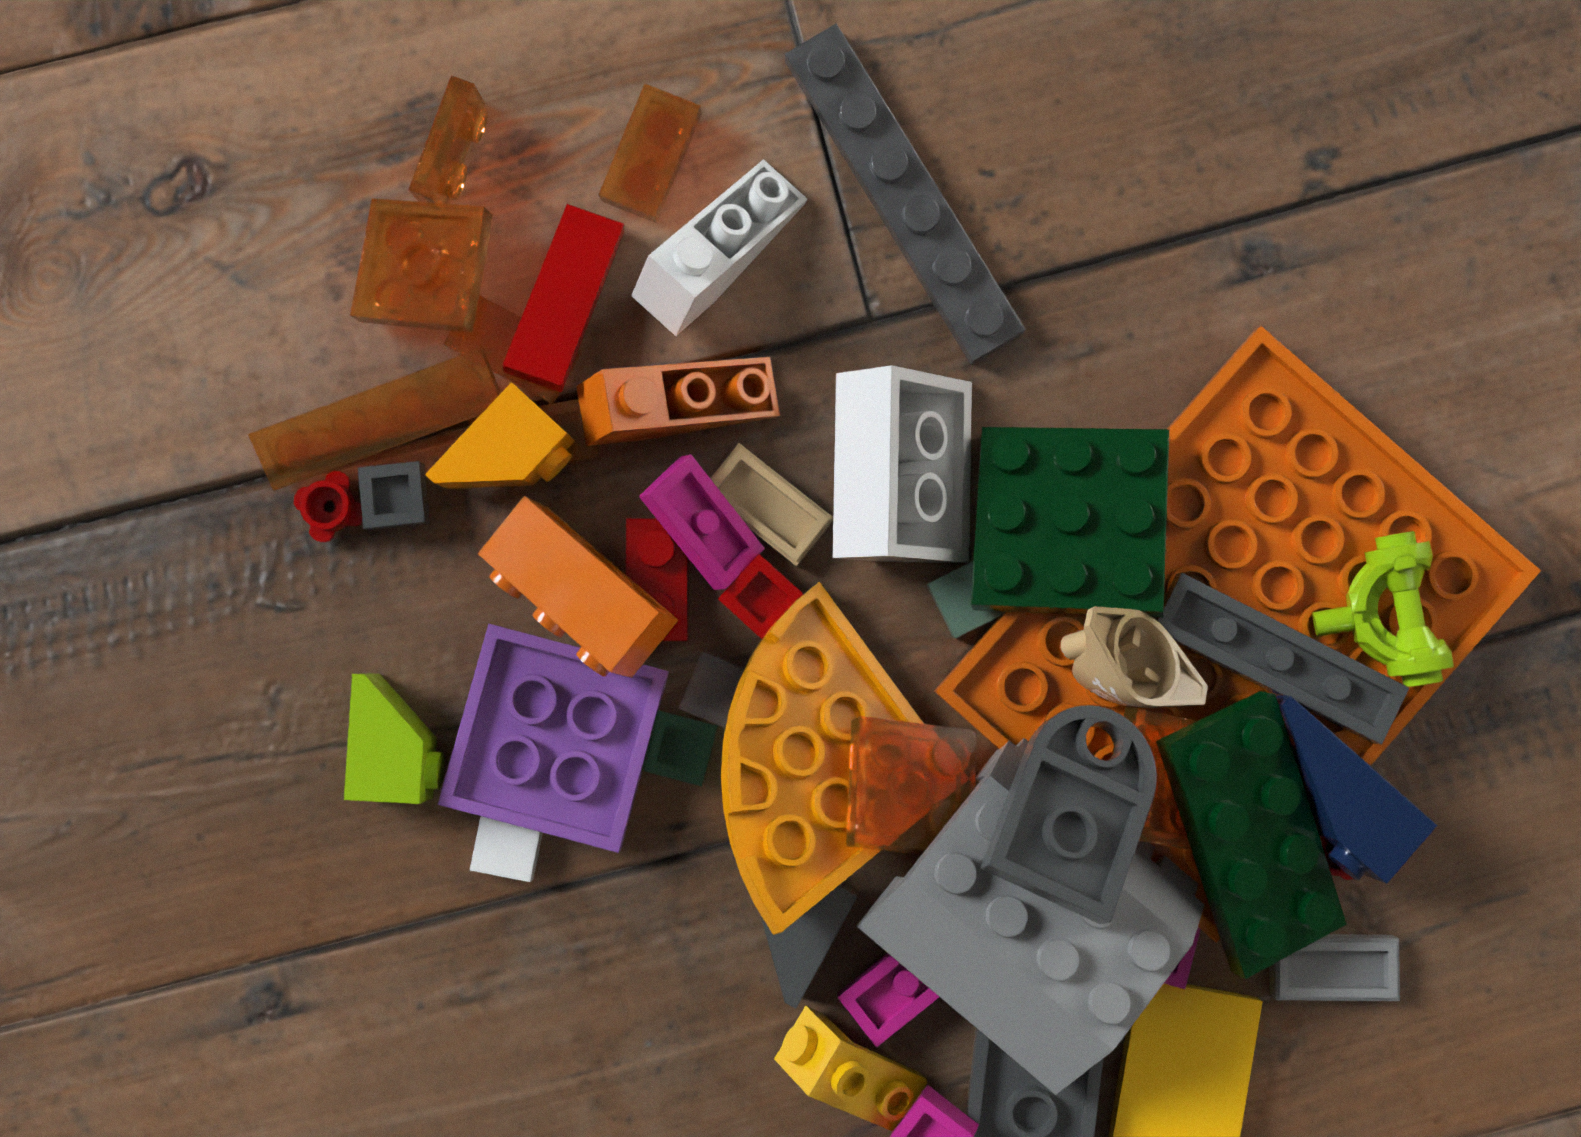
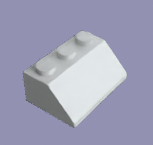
(902, 466)

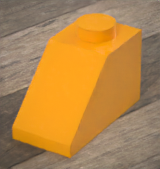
(505, 447)

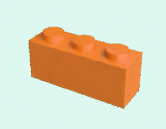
(576, 590)

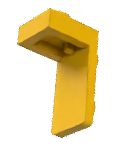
(847, 1074)

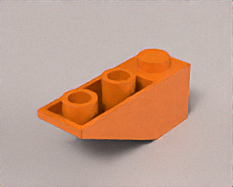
(675, 399)

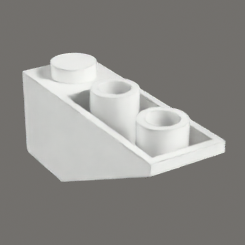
(715, 247)

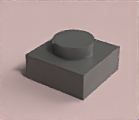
(393, 495)

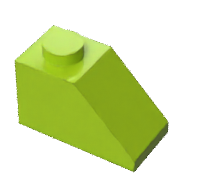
(388, 747)

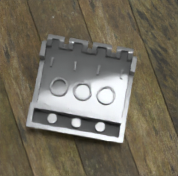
(1022, 967)

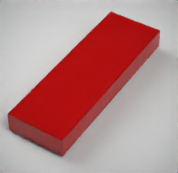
(563, 298)

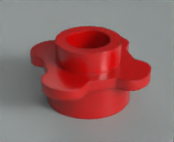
(312, 502)

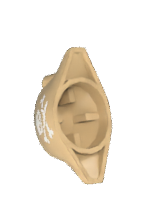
(1132, 661)

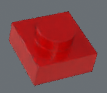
(760, 596)

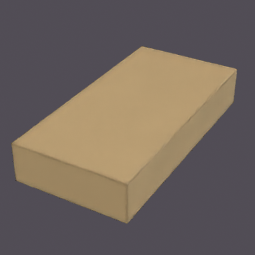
(771, 505)

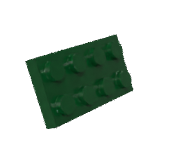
(1252, 833)

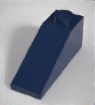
(1351, 803)

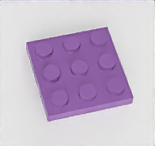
(551, 740)

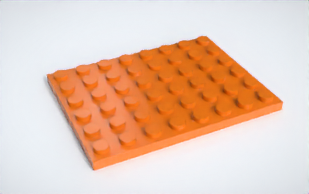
(1274, 507)

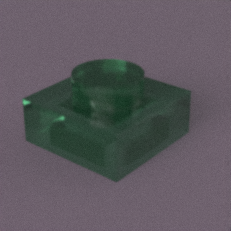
(680, 747)

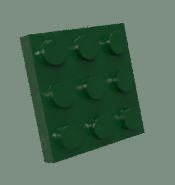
(1071, 520)

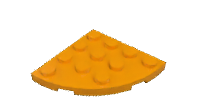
(792, 756)

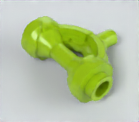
(1415, 649)

